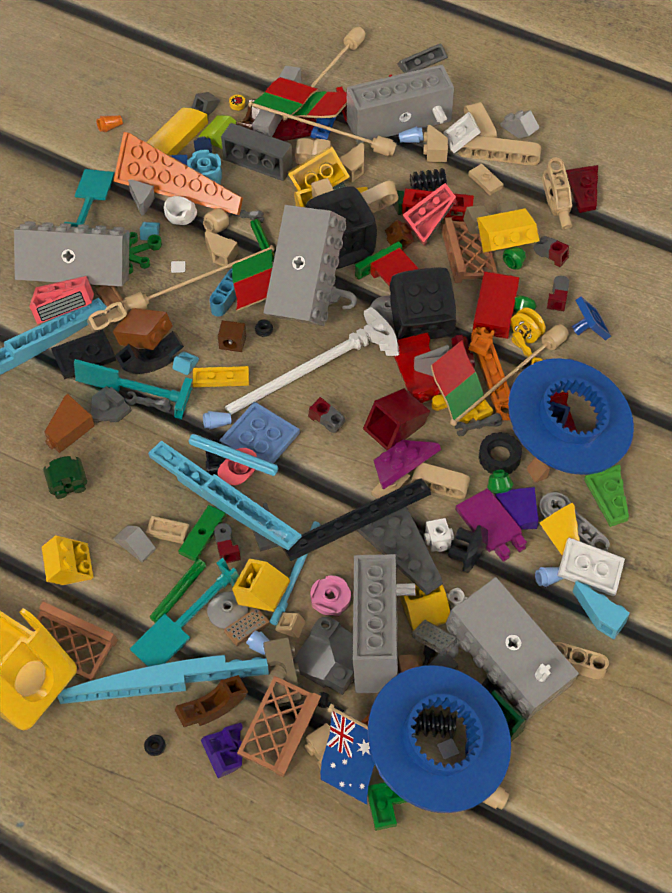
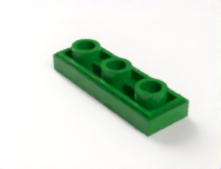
(195, 542)

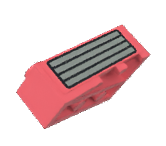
(430, 212)
(60, 298)

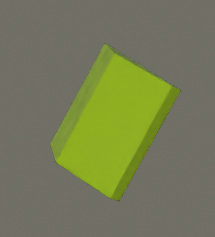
(216, 129)

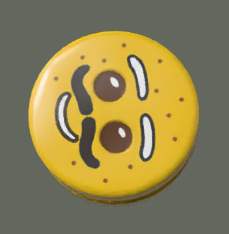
(529, 324)

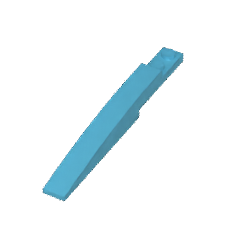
(36, 340)
(224, 496)
(163, 678)

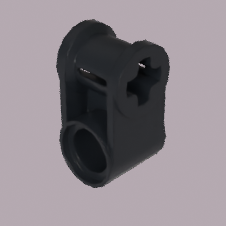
(213, 461)

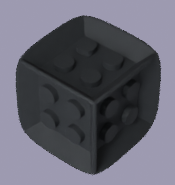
(361, 228)
(423, 303)

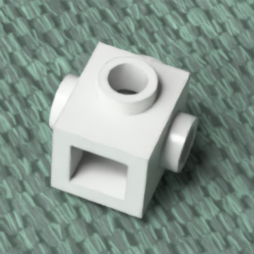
(438, 535)

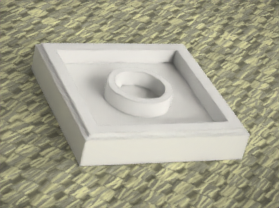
(461, 132)

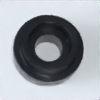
(264, 324)
(154, 739)

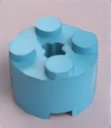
(206, 164)

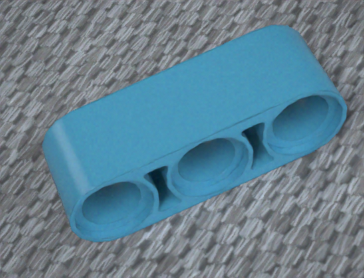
(223, 296)

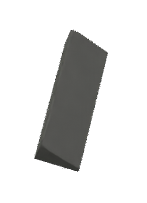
(423, 59)

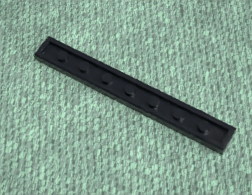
(358, 518)

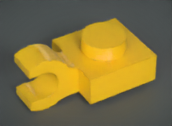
(479, 412)

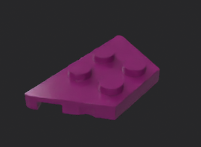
(402, 459)

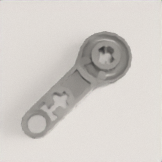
(558, 498)

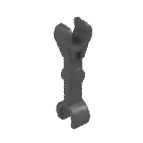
(251, 215)
(161, 404)
(494, 420)

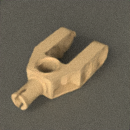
(561, 200)

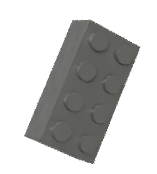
(257, 151)

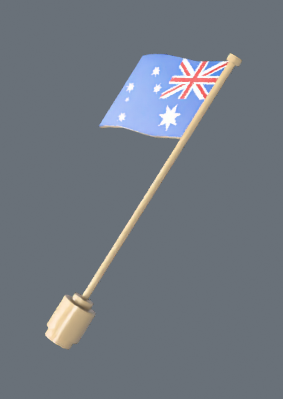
(349, 762)

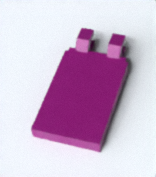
(489, 513)

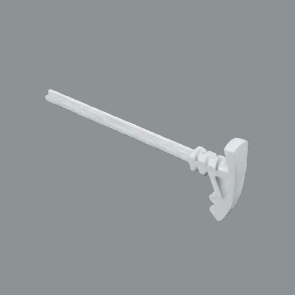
(373, 332)

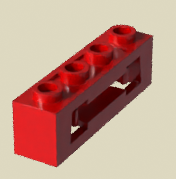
(414, 196)

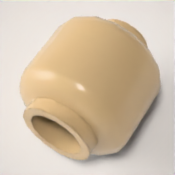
(216, 220)

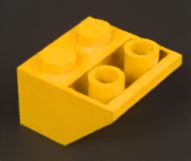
(66, 561)
(260, 586)
(428, 607)

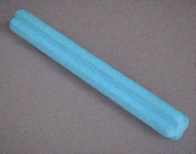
(233, 454)

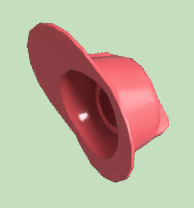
(234, 472)

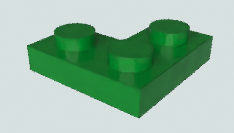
(381, 804)

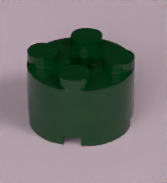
(65, 476)

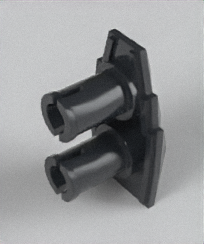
(477, 542)

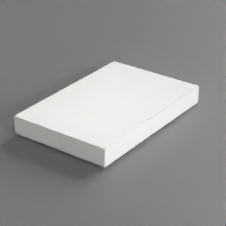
(591, 566)

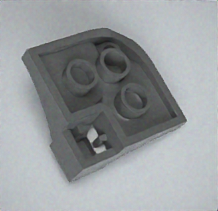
(327, 656)

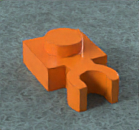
(481, 342)

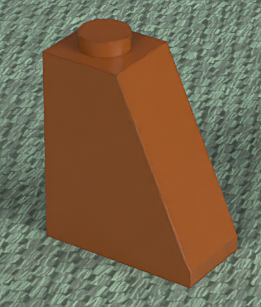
(67, 424)

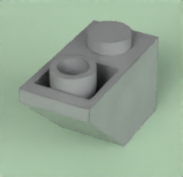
(520, 124)

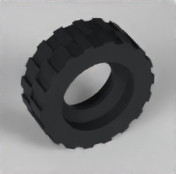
(500, 440)

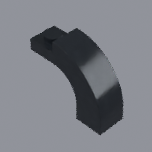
(147, 360)

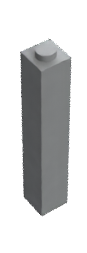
(266, 121)

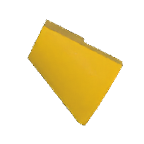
(561, 526)

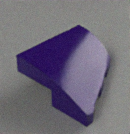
(521, 506)
(223, 749)

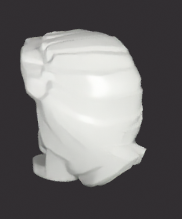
(179, 210)

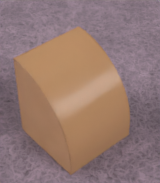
(408, 661)

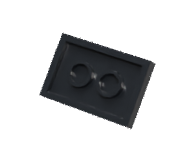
(89, 348)

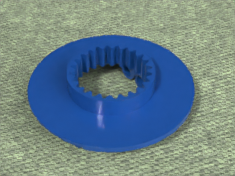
(556, 445)
(407, 770)

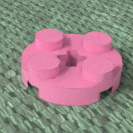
(330, 606)

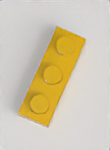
(221, 376)

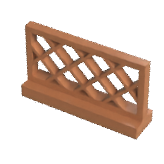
(455, 251)
(82, 628)
(296, 733)

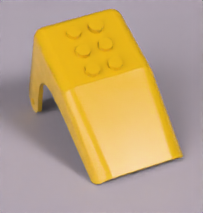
(31, 670)

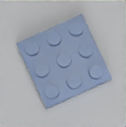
(261, 432)

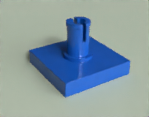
(591, 320)

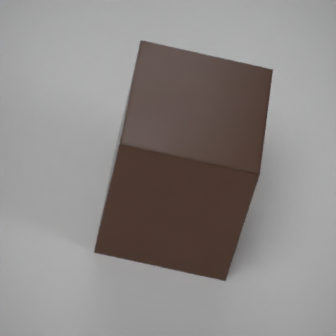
(232, 336)

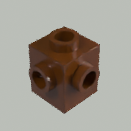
(399, 232)

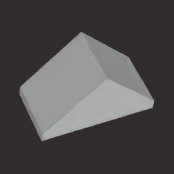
(142, 194)
(135, 542)

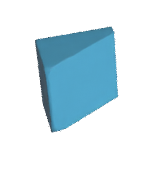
(148, 229)
(185, 362)

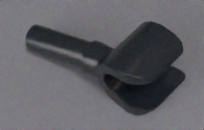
(428, 652)
(324, 701)

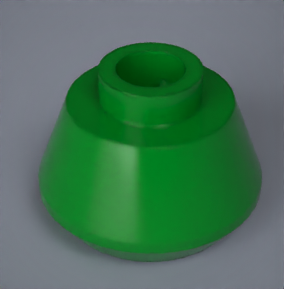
(514, 257)
(524, 302)
(499, 482)

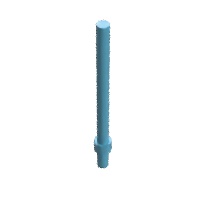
(293, 577)

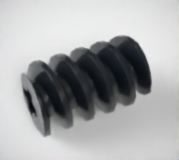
(429, 180)
(435, 724)

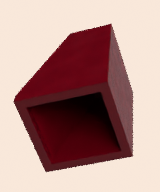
(395, 418)

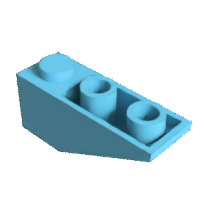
(602, 612)

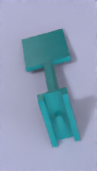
(92, 186)
(103, 376)
(167, 637)

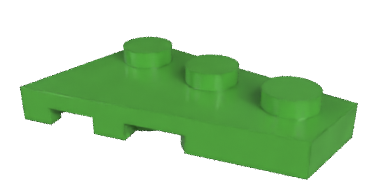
(609, 494)

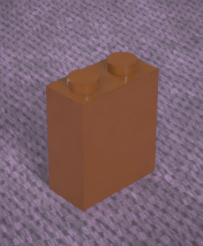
(143, 328)

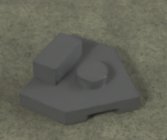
(108, 406)

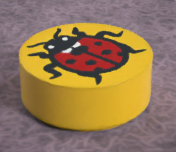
(237, 102)

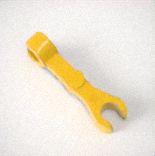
(518, 340)

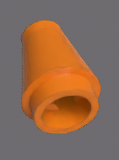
(108, 123)

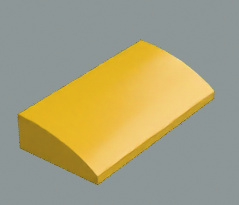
(179, 131)

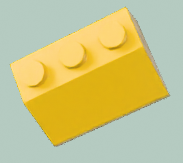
(319, 167)
(507, 230)

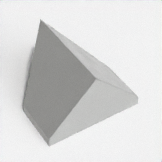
(423, 362)

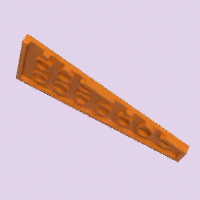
(170, 177)

